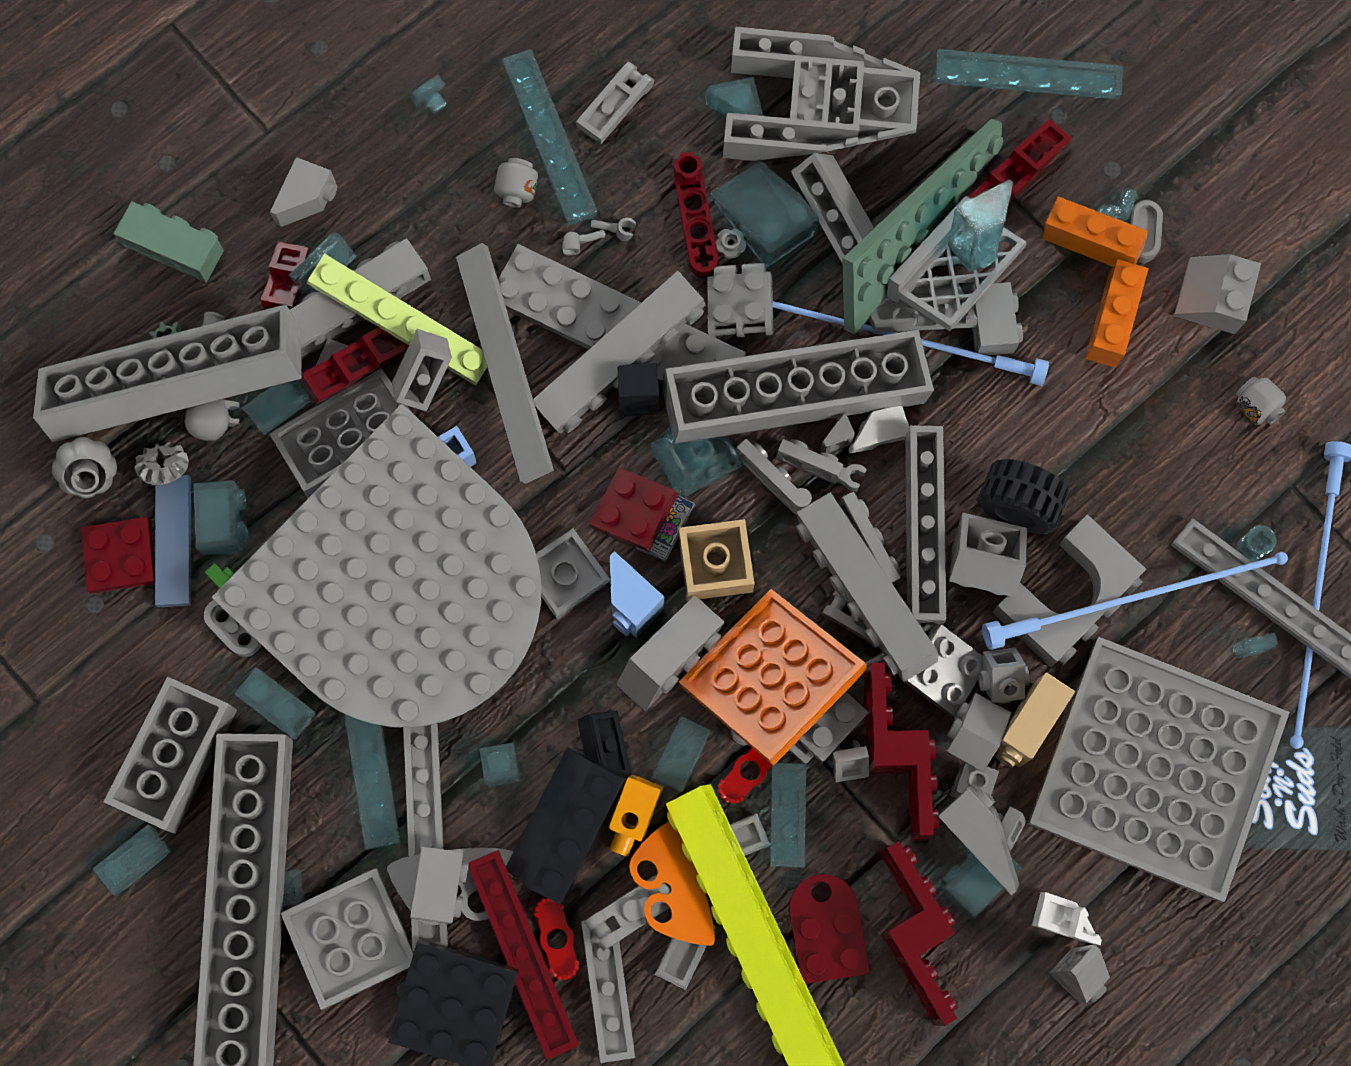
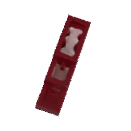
(1027, 159)
(352, 364)

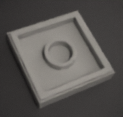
(569, 573)

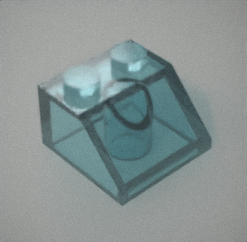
(979, 227)

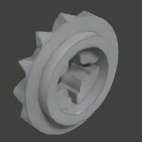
(174, 467)

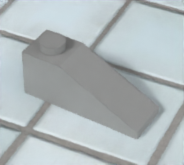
(980, 830)
(1082, 973)

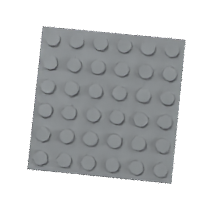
(1159, 769)

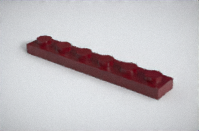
(523, 953)

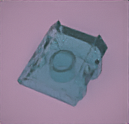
(695, 462)

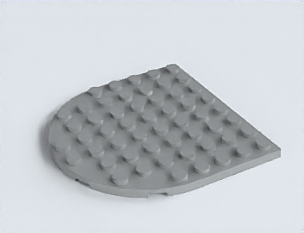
(395, 584)

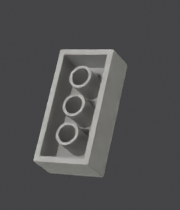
(170, 755)

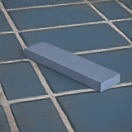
(173, 543)

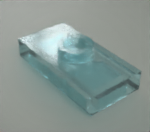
(681, 754)

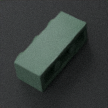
(169, 241)

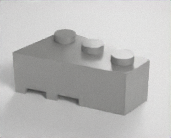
(670, 652)

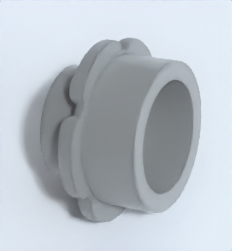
(727, 250)

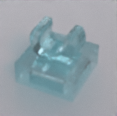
(430, 94)

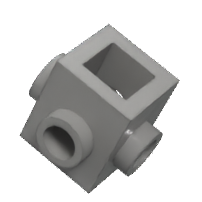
(1003, 675)

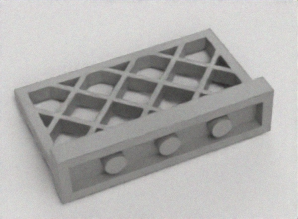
(931, 254)

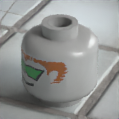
(516, 182)

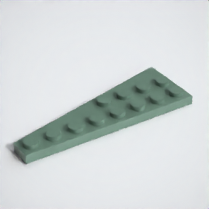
(908, 225)

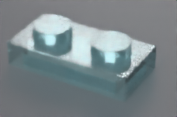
(334, 247)
(277, 405)
(132, 860)

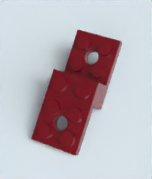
(900, 753)
(919, 933)

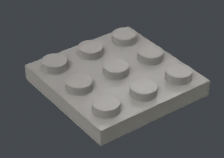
(349, 938)

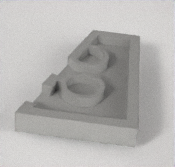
(903, 317)

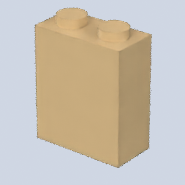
(1033, 720)

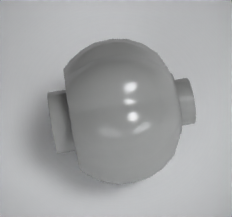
(84, 467)

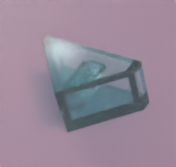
(735, 97)

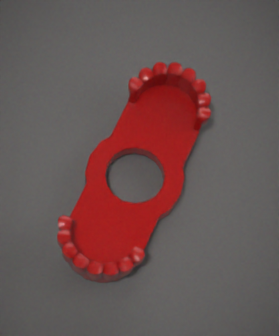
(734, 786)
(562, 961)

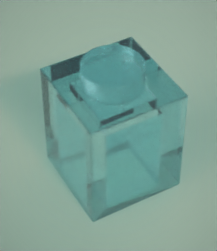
(500, 764)

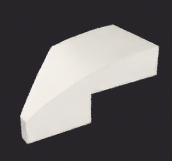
(881, 428)
(1064, 918)

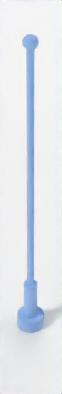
(1036, 371)
(1337, 454)
(995, 634)

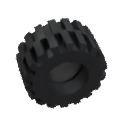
(1023, 496)

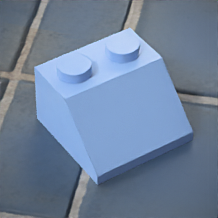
(632, 598)

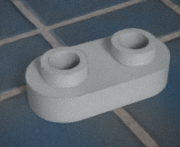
(229, 631)

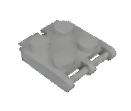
(740, 300)

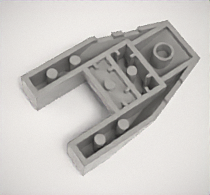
(836, 97)

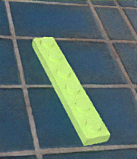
(393, 314)

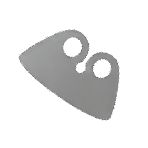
(404, 875)

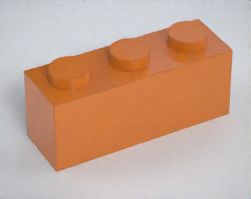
(1093, 233)
(1116, 313)

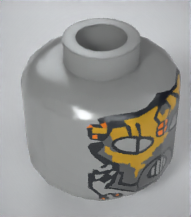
(1261, 401)

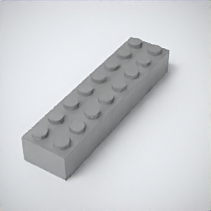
(168, 373)
(796, 386)

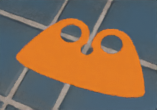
(689, 906)

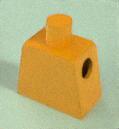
(638, 798)

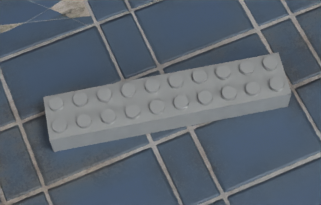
(244, 901)

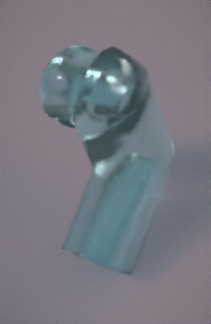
(1124, 207)

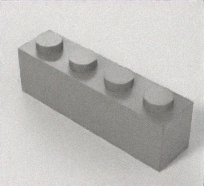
(833, 202)

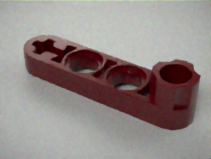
(697, 217)

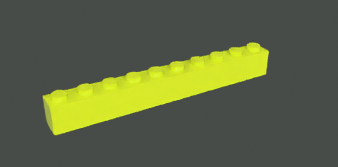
(751, 930)

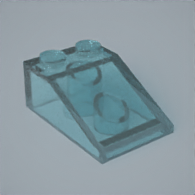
(766, 212)

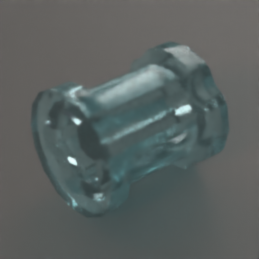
(1262, 536)

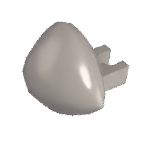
(210, 419)

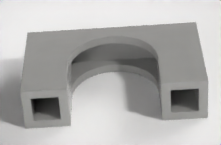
(1111, 573)

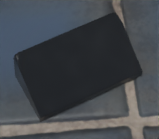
(604, 741)

